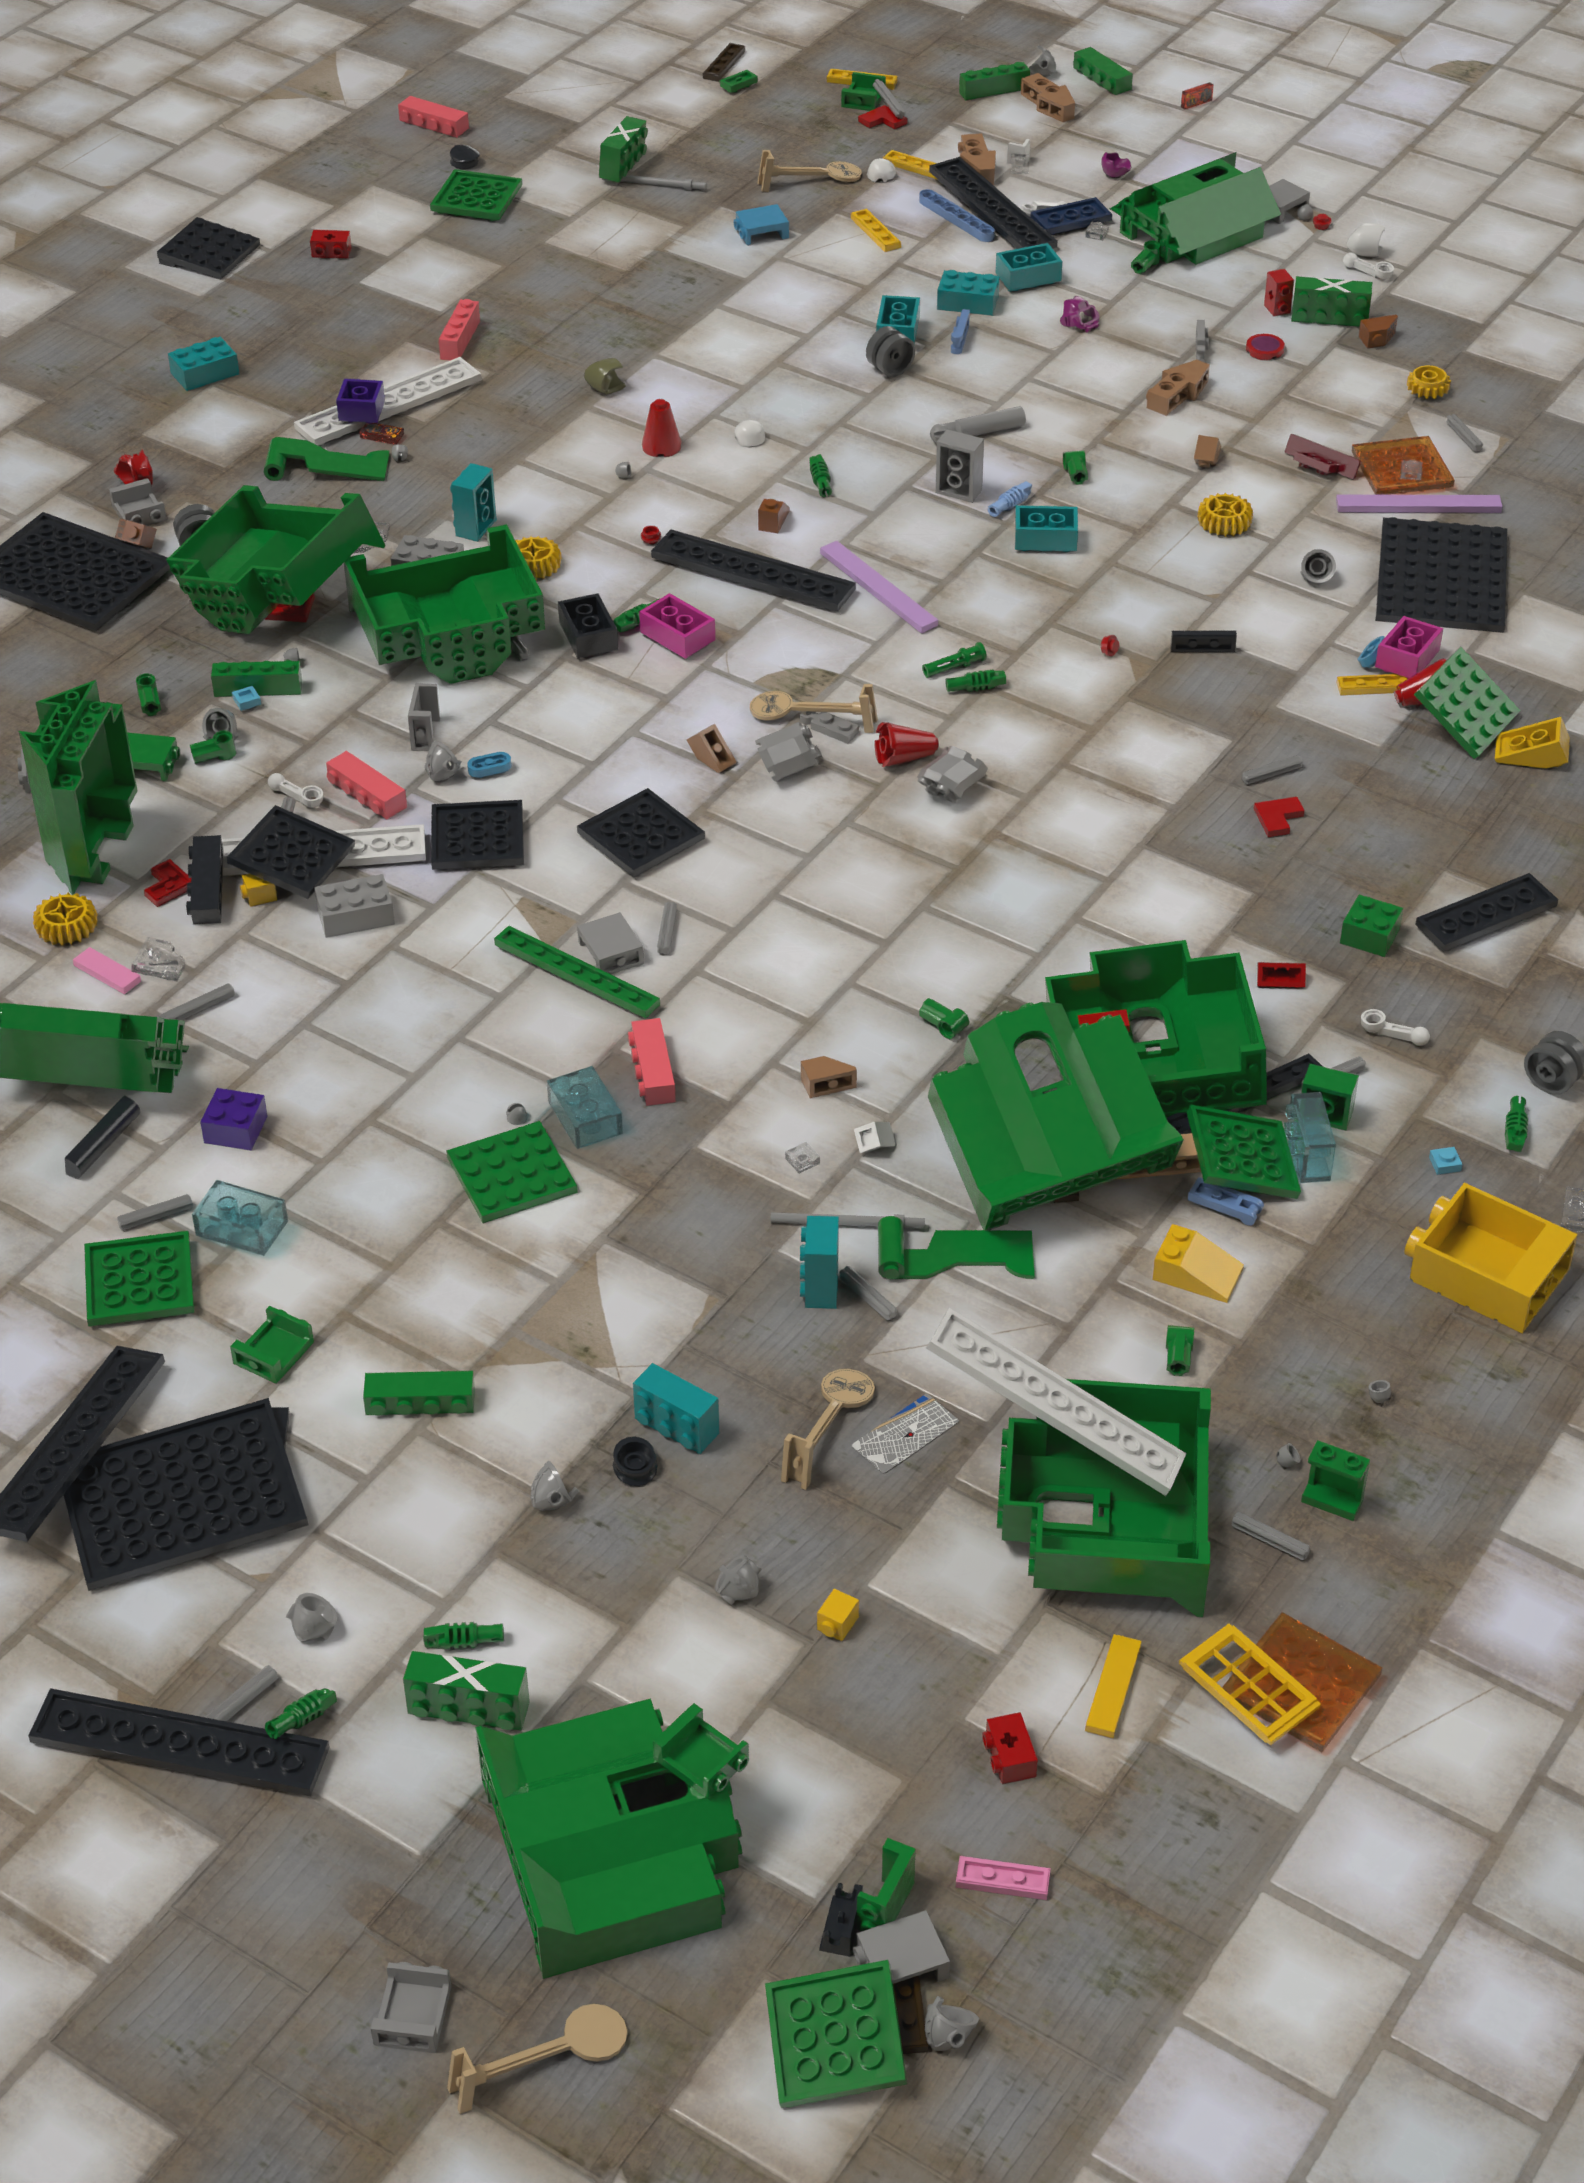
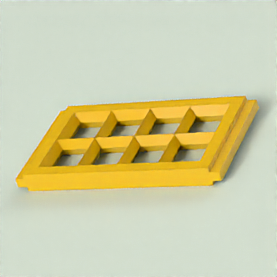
(1280, 1726)

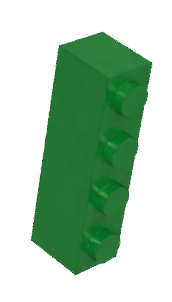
(1103, 70)
(992, 81)
(266, 677)
(419, 1392)

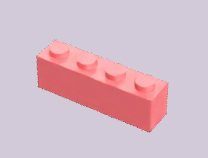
(433, 116)
(459, 329)
(366, 785)
(653, 1062)

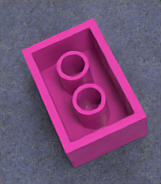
(677, 625)
(1409, 647)

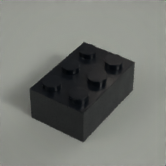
(588, 625)

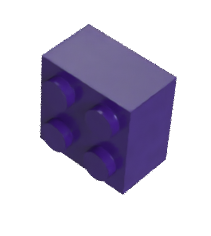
(360, 400)
(234, 1119)

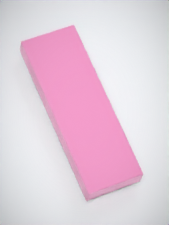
(107, 970)
(1003, 1877)

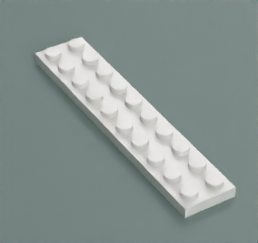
(398, 398)
(371, 847)
(1057, 1401)

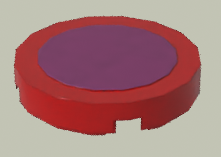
(1265, 346)

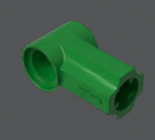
(1148, 257)
(1076, 465)
(148, 694)
(220, 746)
(947, 1021)
(1179, 1346)

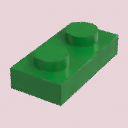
(738, 81)

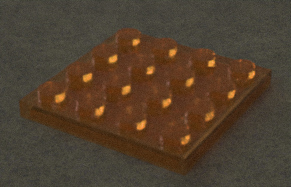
(1383, 465)
(1319, 1664)

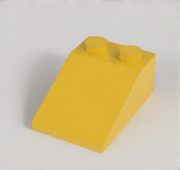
(1534, 745)
(1196, 1264)

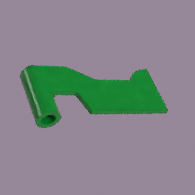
(320, 460)
(953, 1249)

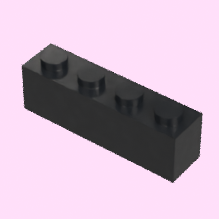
(206, 879)

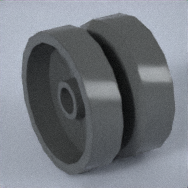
(890, 351)
(190, 520)
(1555, 1062)

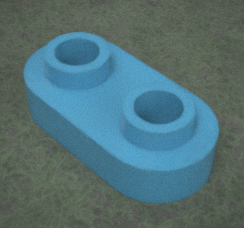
(1369, 654)
(489, 764)

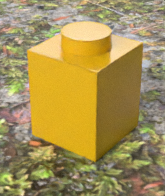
(257, 890)
(837, 1615)

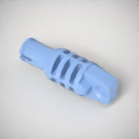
(1010, 499)

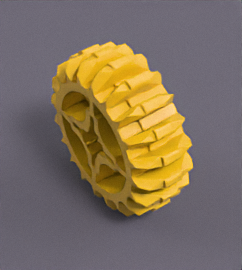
(1225, 514)
(541, 555)
(65, 919)

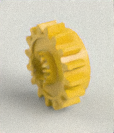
(1428, 381)

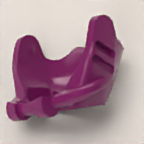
(1071, 313)

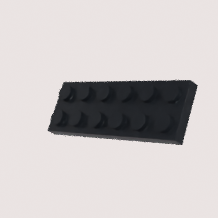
(1486, 912)

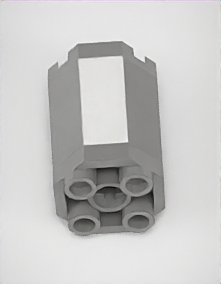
(788, 751)
(951, 773)

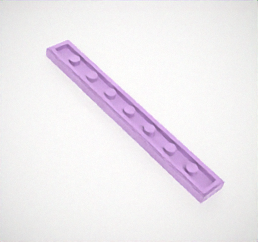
(1419, 503)
(879, 587)

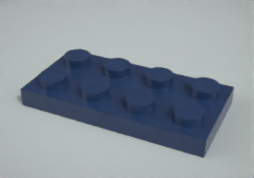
(1071, 215)

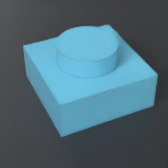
(246, 698)
(1445, 1160)

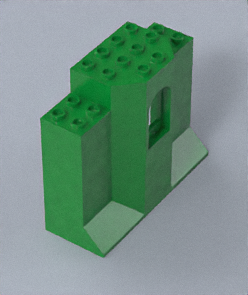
(267, 555)
(448, 607)
(1208, 1013)
(1038, 1147)
(1145, 1538)
(595, 1873)

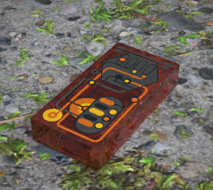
(1197, 95)
(382, 433)

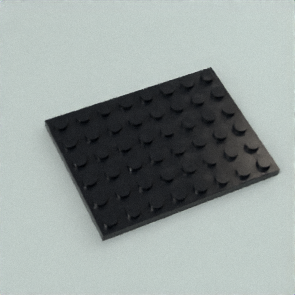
(75, 570)
(1442, 574)
(183, 1494)

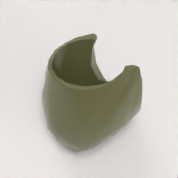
(603, 377)

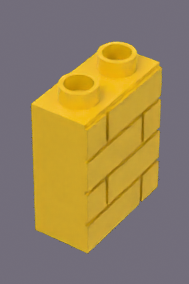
(1490, 1256)

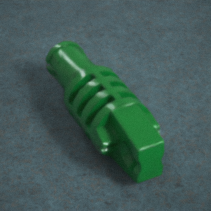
(820, 474)
(630, 619)
(976, 680)
(1516, 1125)
(462, 1635)
(301, 1712)

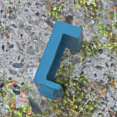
(760, 221)

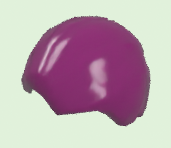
(1115, 166)

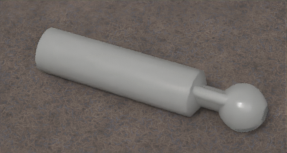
(983, 423)

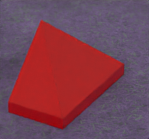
(1281, 974)

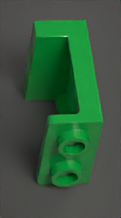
(861, 93)
(154, 753)
(274, 1345)
(1336, 1480)
(699, 1752)
(898, 1880)

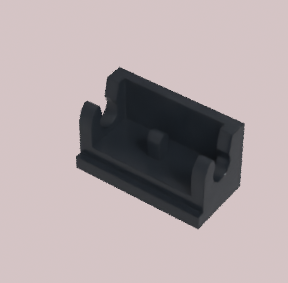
(841, 1922)

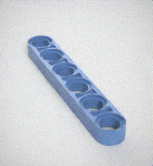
(957, 215)

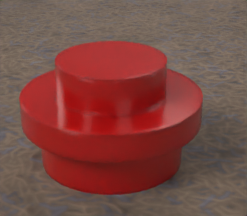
(1321, 221)
(650, 534)
(1109, 645)

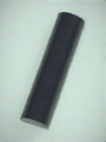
(101, 1137)

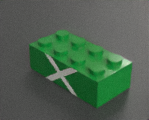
(622, 149)
(1331, 301)
(466, 1690)

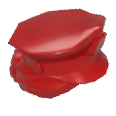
(134, 468)

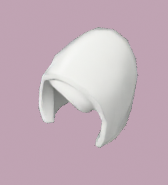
(1365, 240)

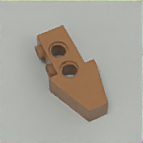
(1049, 97)
(975, 153)
(1178, 385)

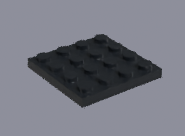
(208, 248)
(640, 832)
(477, 834)
(291, 851)

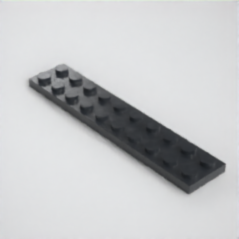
(991, 204)
(754, 570)
(74, 1440)
(179, 1742)

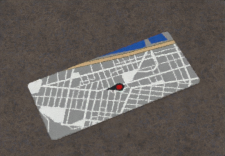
(905, 1433)

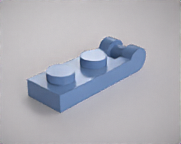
(960, 332)
(1226, 1201)

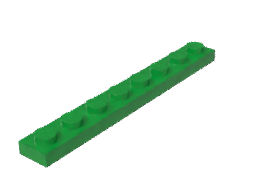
(577, 971)

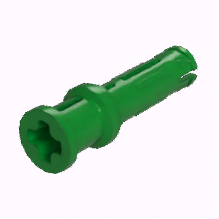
(963, 656)

